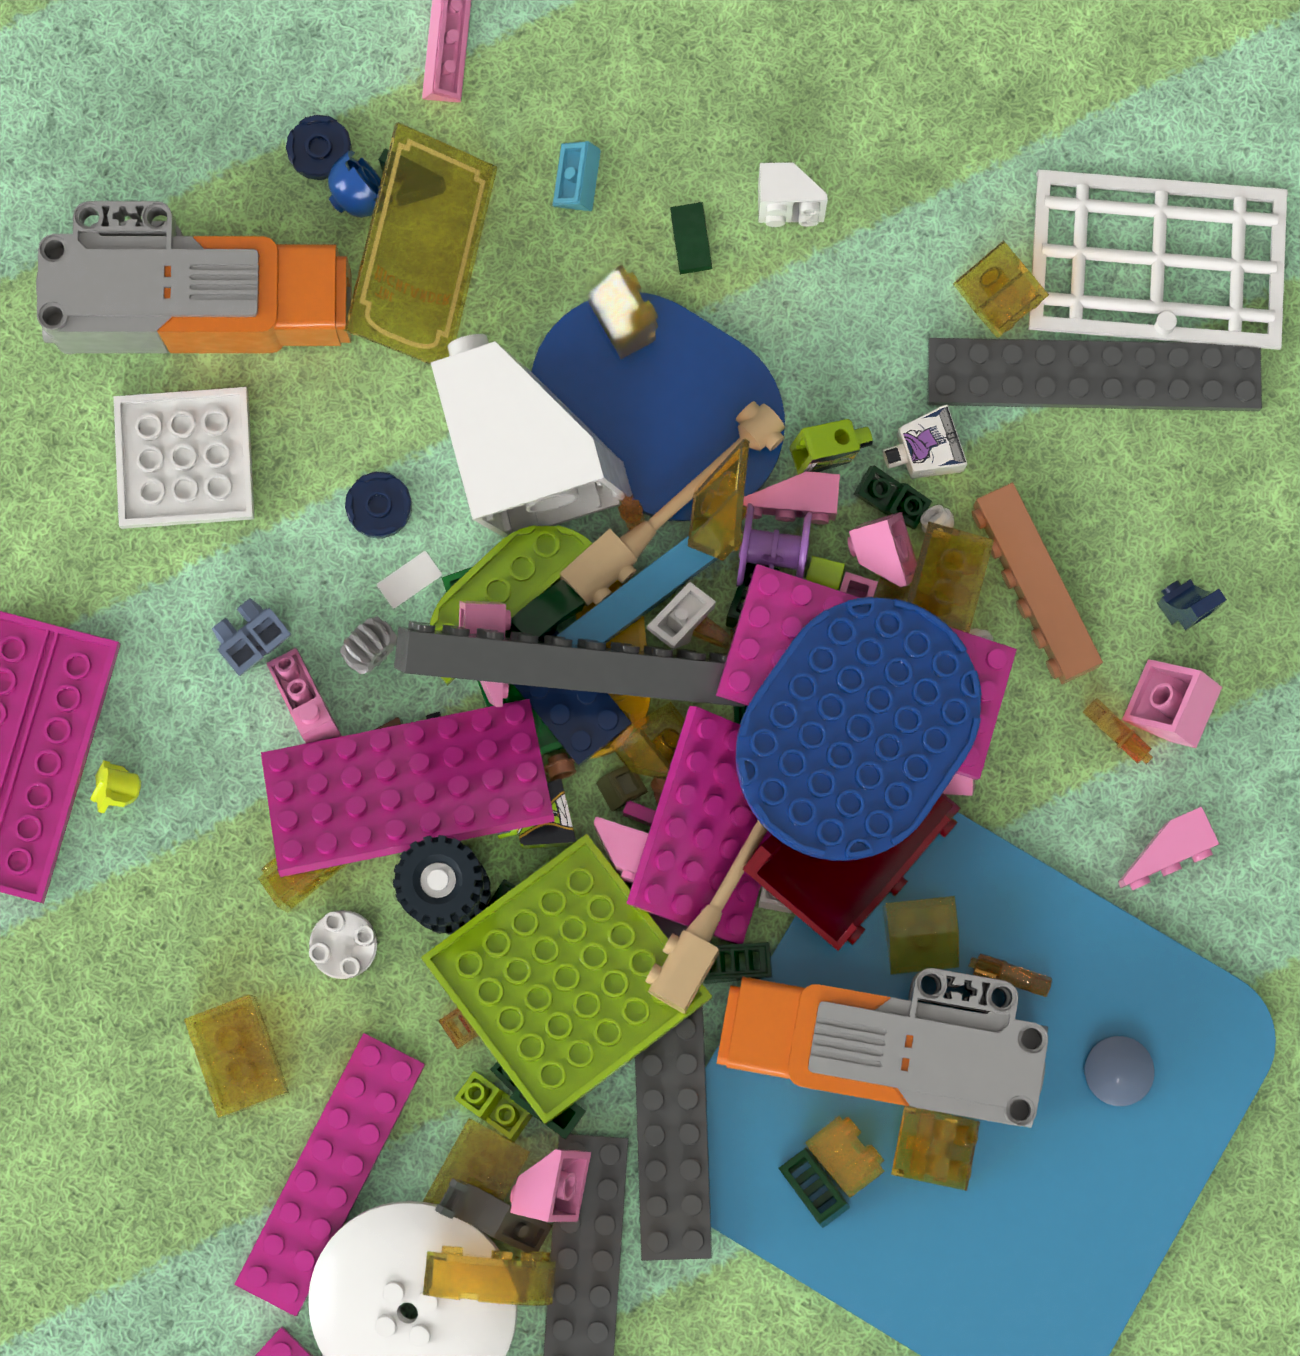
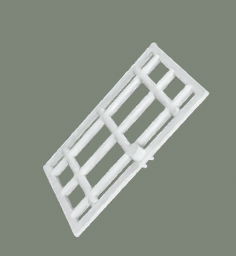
(1165, 324)

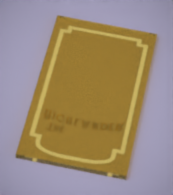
(420, 246)

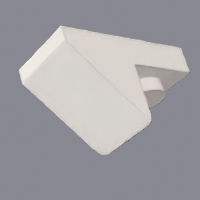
(681, 616)

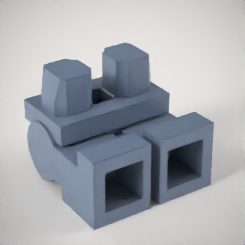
(254, 640)

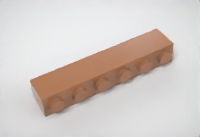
(1037, 584)

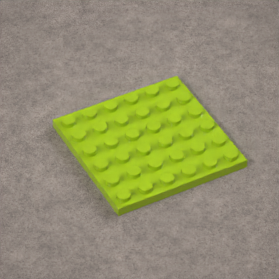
(560, 979)

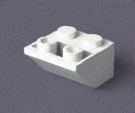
(789, 196)

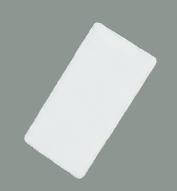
(409, 579)

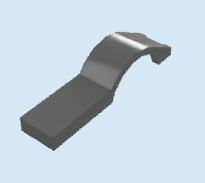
(492, 1216)

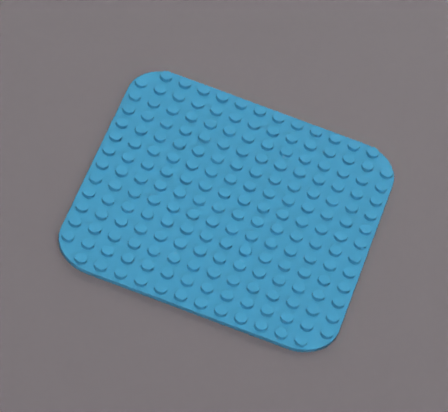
(1055, 1215)

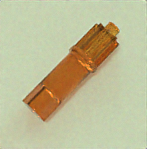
(631, 511)
(1118, 731)
(1019, 977)

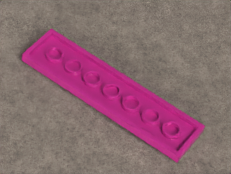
(330, 1173)

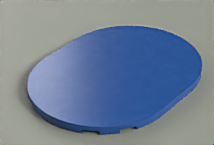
(666, 404)
(858, 729)

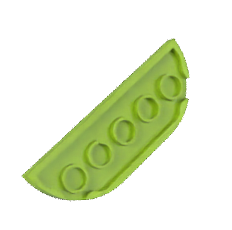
(513, 572)

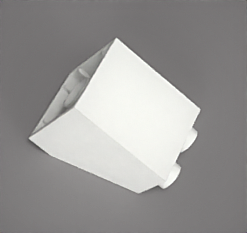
(518, 444)

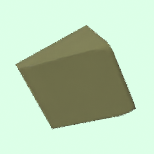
(621, 787)

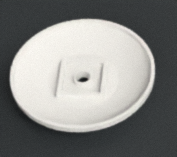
(381, 1264)

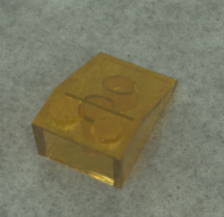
(720, 507)

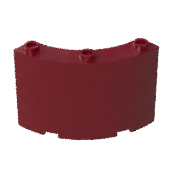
(842, 894)

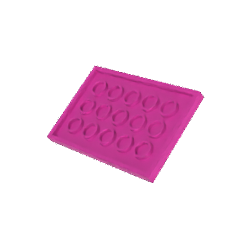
(699, 831)

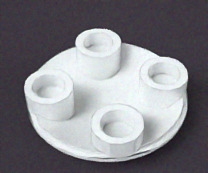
(343, 944)

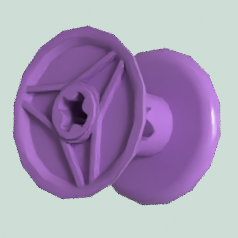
(773, 548)

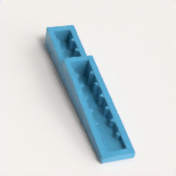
(640, 594)

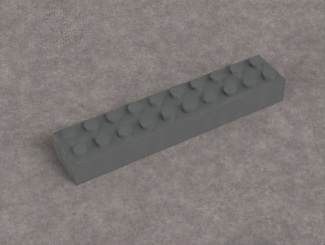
(560, 663)

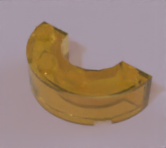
(491, 1279)

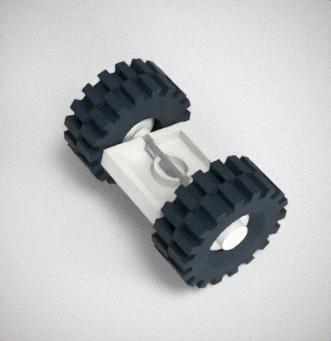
(441, 883)

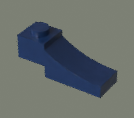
(1189, 603)

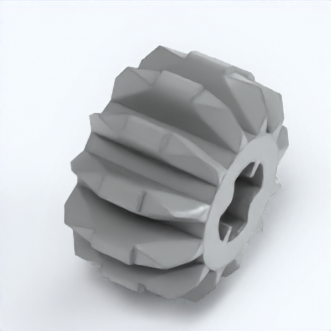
(368, 645)

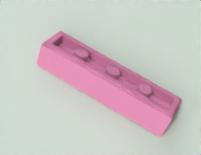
(446, 50)

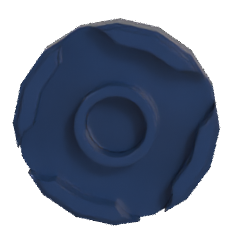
(322, 155)
(381, 515)

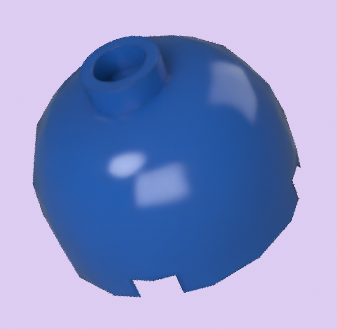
(353, 186)

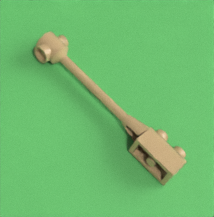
(613, 556)
(691, 952)

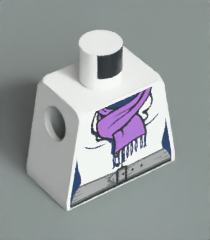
(928, 446)

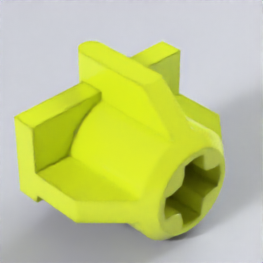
(115, 786)

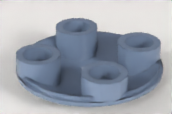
(1119, 1071)

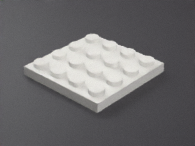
(183, 457)

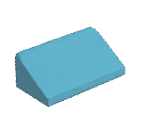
(576, 176)

